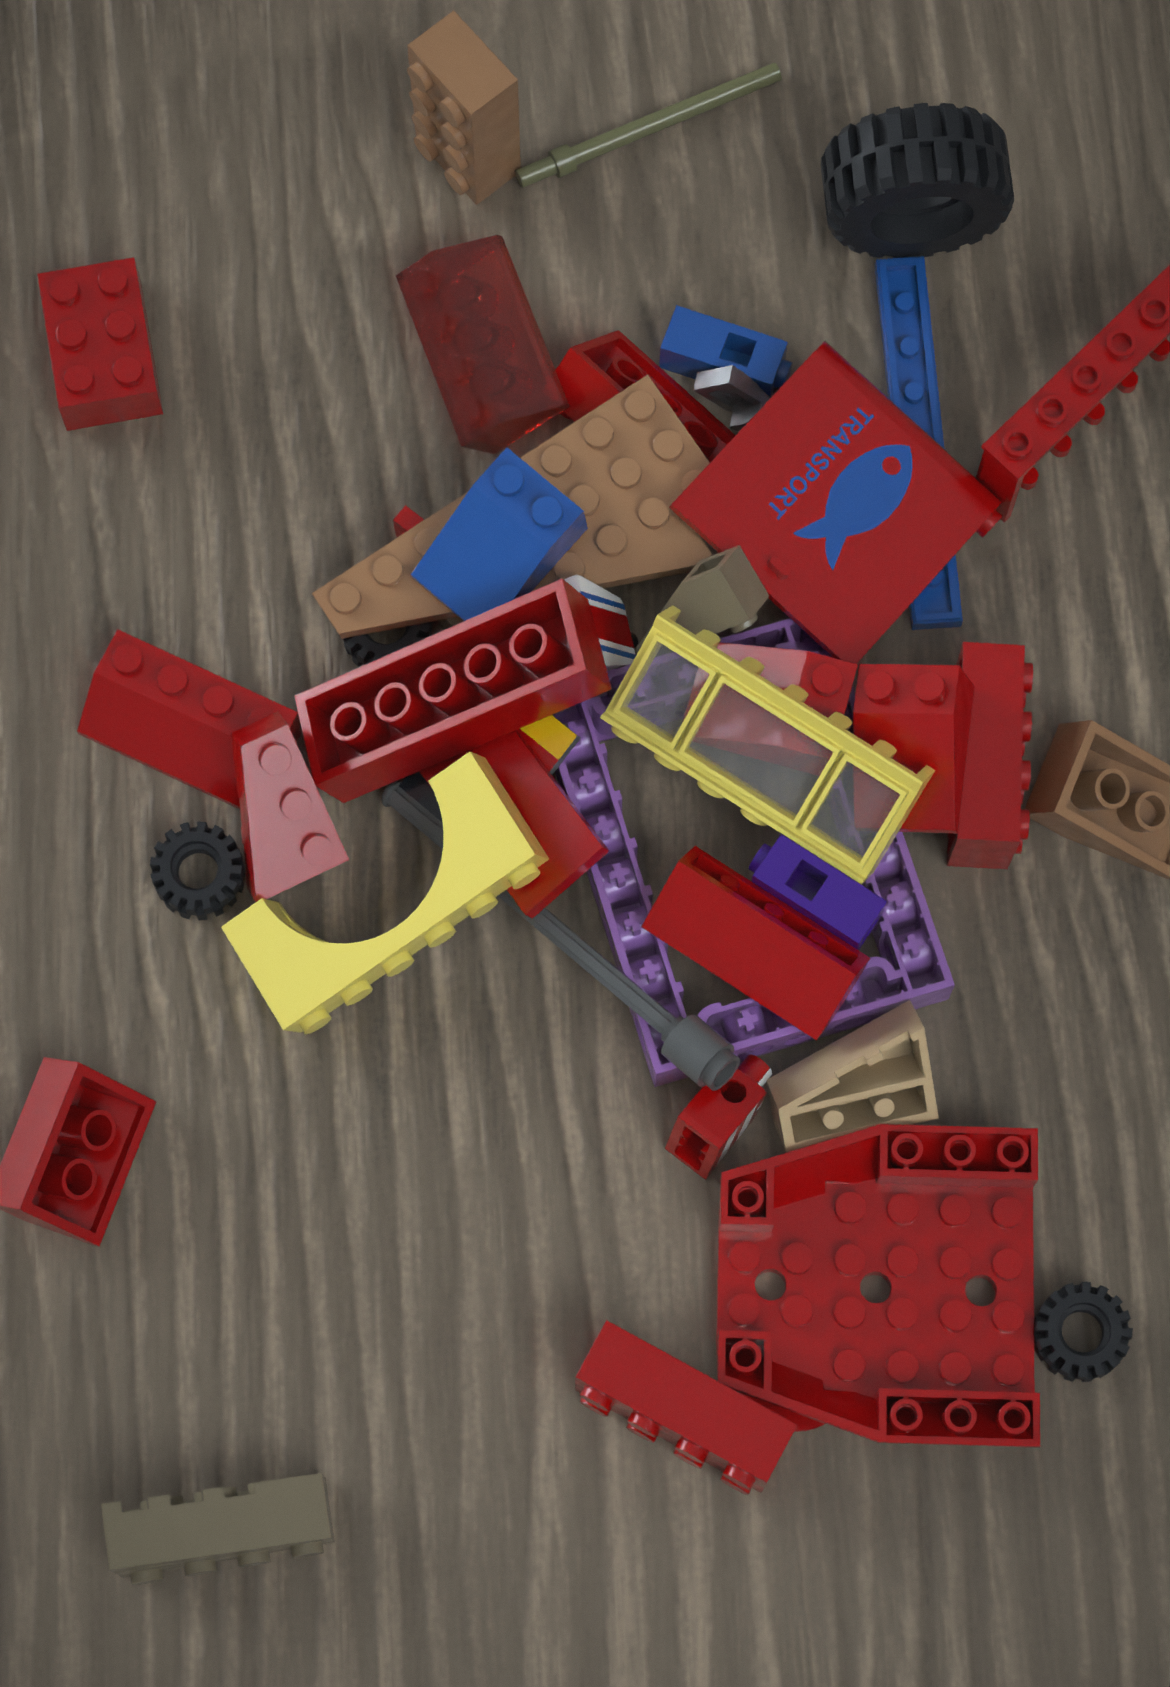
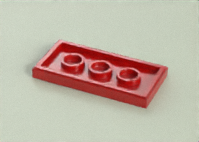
(548, 812)

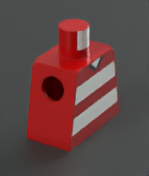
(718, 1117)

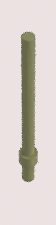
(565, 159)

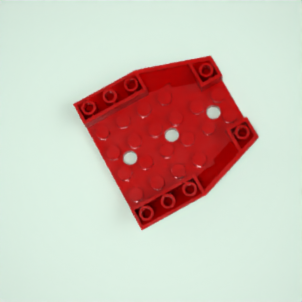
(928, 1218)

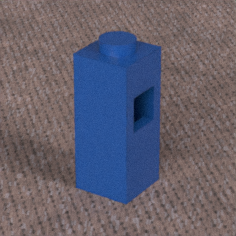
(705, 343)

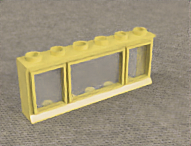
(763, 748)

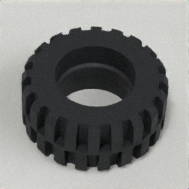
(917, 181)

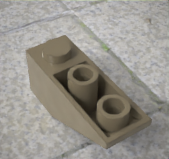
(718, 595)

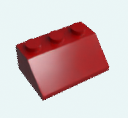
(72, 1150)

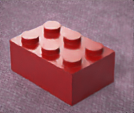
(100, 344)

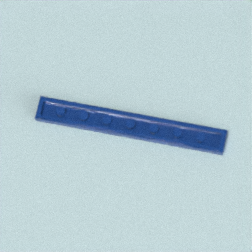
(914, 389)

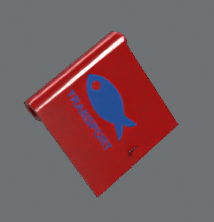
(838, 504)

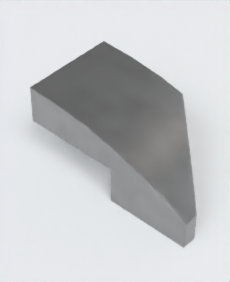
(733, 392)

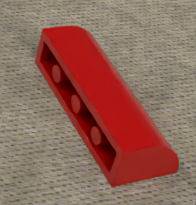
(755, 942)

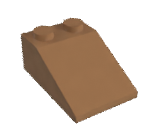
(1105, 796)

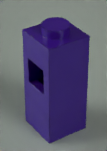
(817, 890)

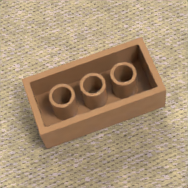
(464, 108)

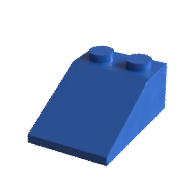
(500, 539)

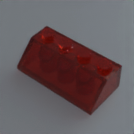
(482, 343)

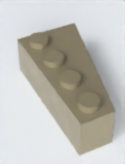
(218, 1527)

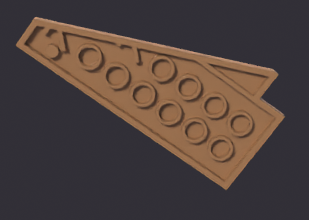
(613, 463)

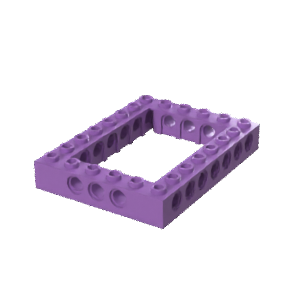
(908, 945)

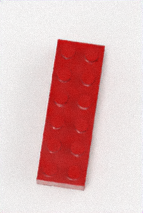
(452, 691)

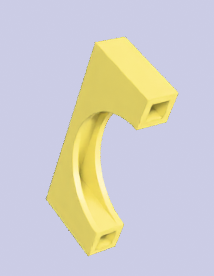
(482, 856)

